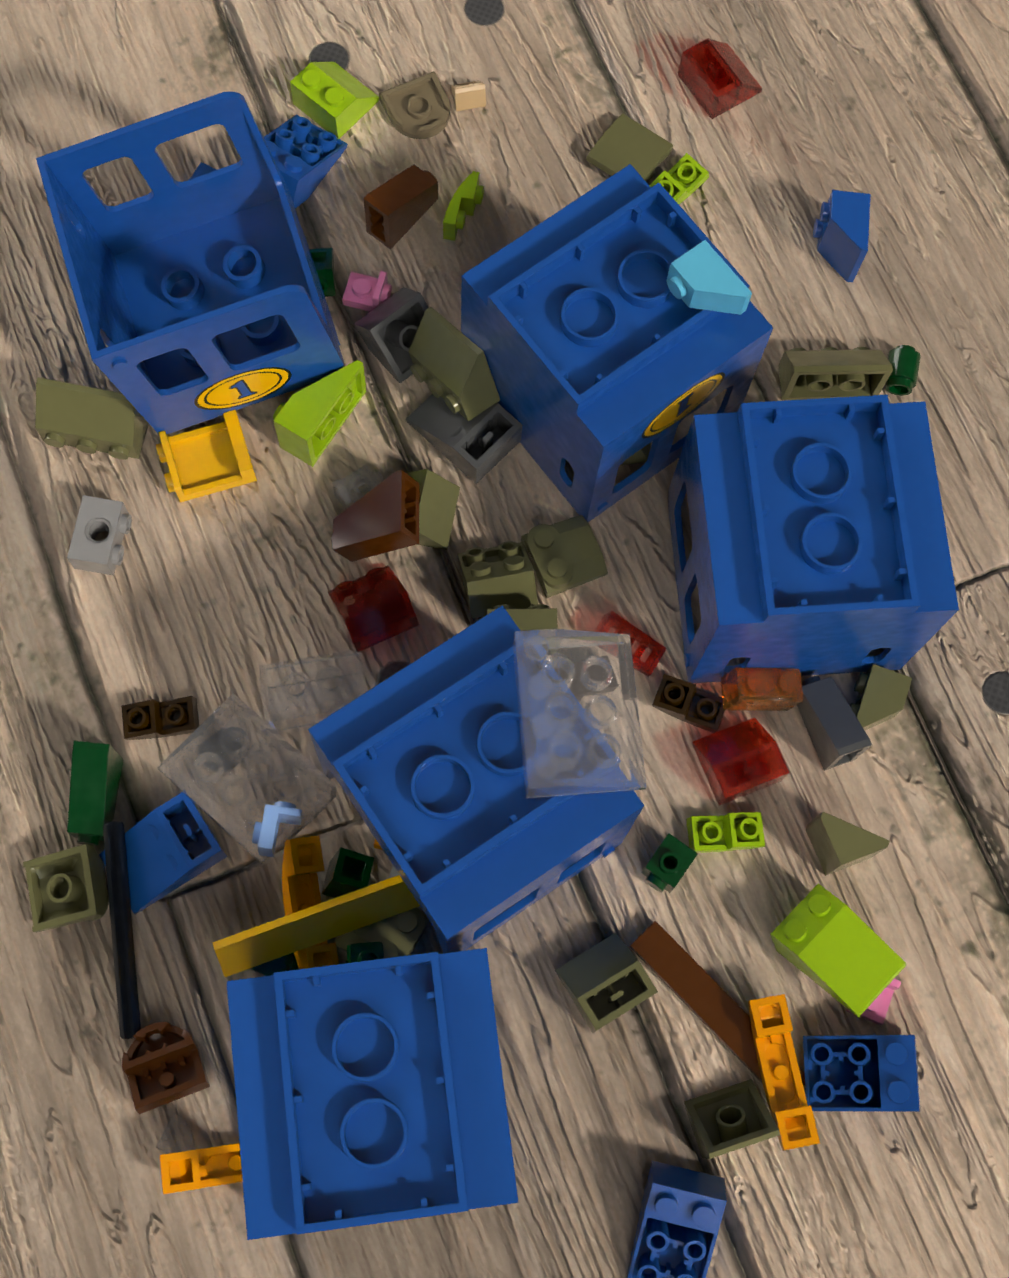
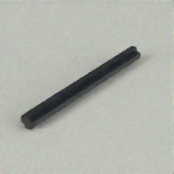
(121, 929)

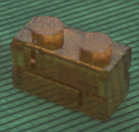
(761, 689)

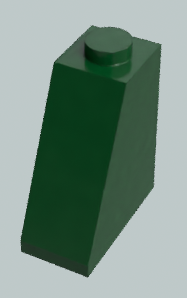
(93, 790)

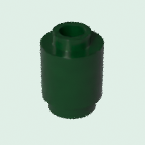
(905, 367)

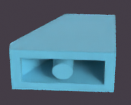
(707, 282)

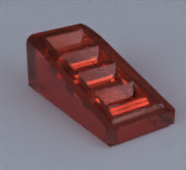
(645, 641)

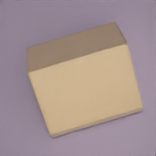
(469, 95)

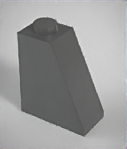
(831, 723)

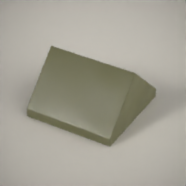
(436, 508)
(842, 843)
(730, 1119)

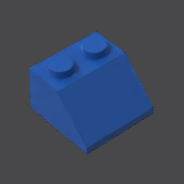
(844, 231)

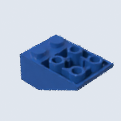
(303, 155)
(168, 851)
(861, 1073)
(677, 1223)

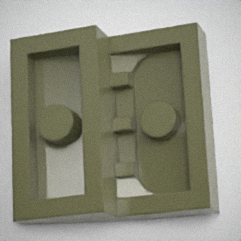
(627, 144)

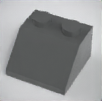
(391, 330)

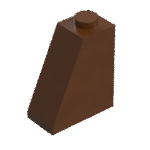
(399, 204)
(379, 520)

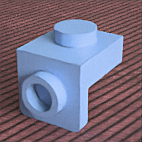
(266, 832)

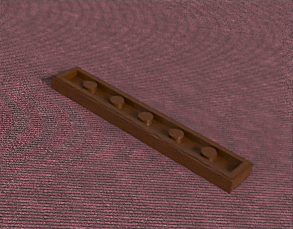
(699, 993)

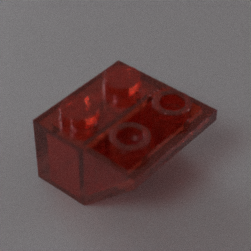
(716, 77)
(373, 608)
(740, 760)

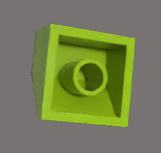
(331, 96)

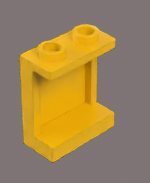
(206, 459)

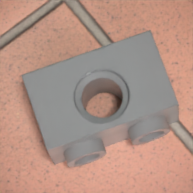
(95, 517)

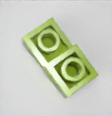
(682, 178)
(462, 204)
(725, 832)

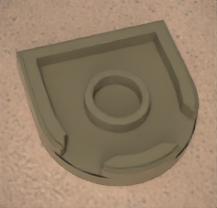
(417, 107)

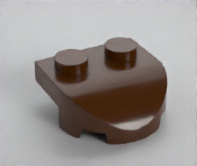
(163, 1066)

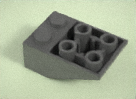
(469, 445)

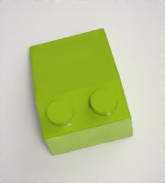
(318, 412)
(837, 950)

